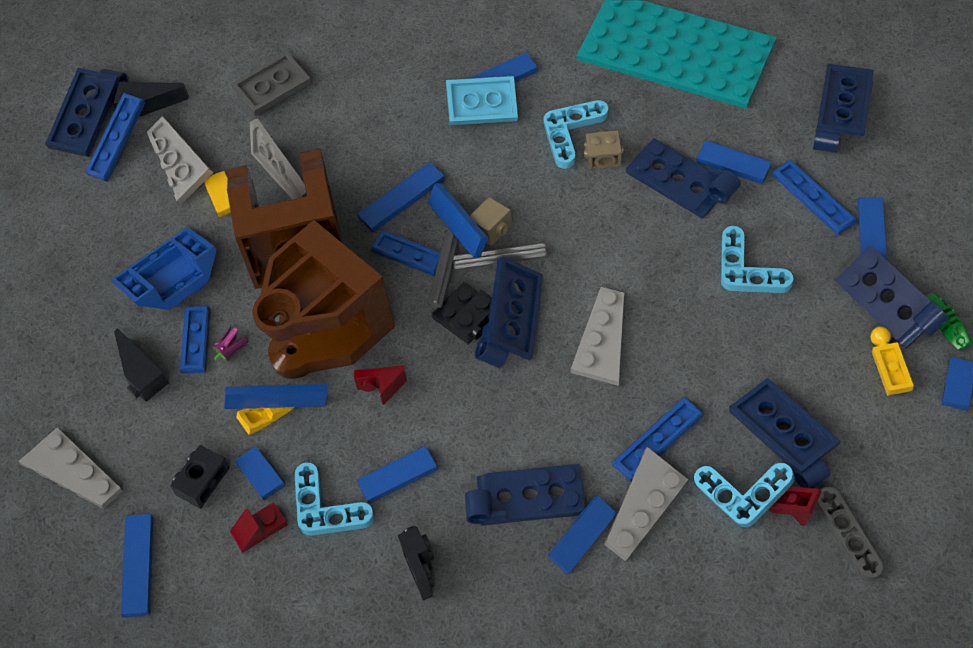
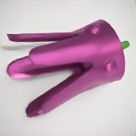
(225, 347)

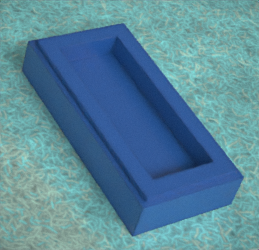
(958, 384)
(259, 473)

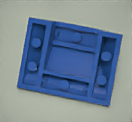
(169, 272)

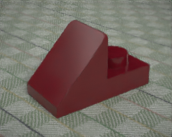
(386, 378)
(797, 502)
(257, 527)

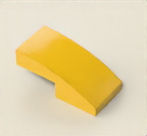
(259, 418)

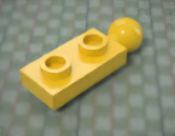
(890, 362)

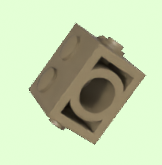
(603, 149)
(492, 219)

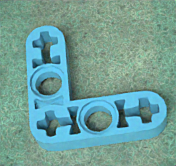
(561, 128)
(738, 270)
(738, 500)
(316, 511)

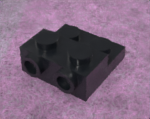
(465, 313)
(418, 557)

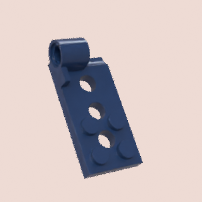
(84, 80)
(829, 124)
(716, 185)
(926, 315)
(496, 337)
(803, 460)
(486, 509)

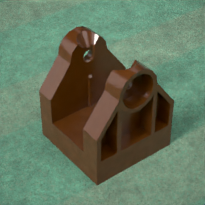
(269, 227)
(326, 302)

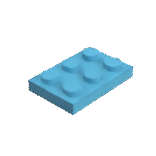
(481, 100)

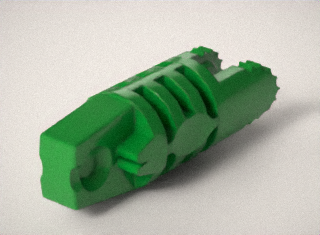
(954, 328)

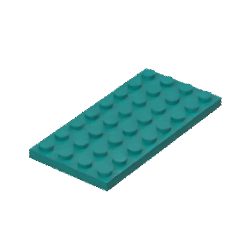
(678, 50)

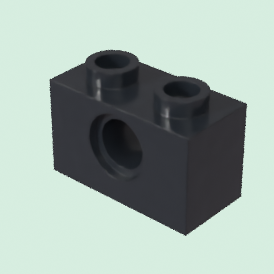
(200, 489)

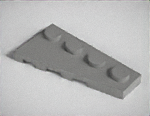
(179, 161)
(274, 162)
(600, 346)
(72, 469)
(647, 497)

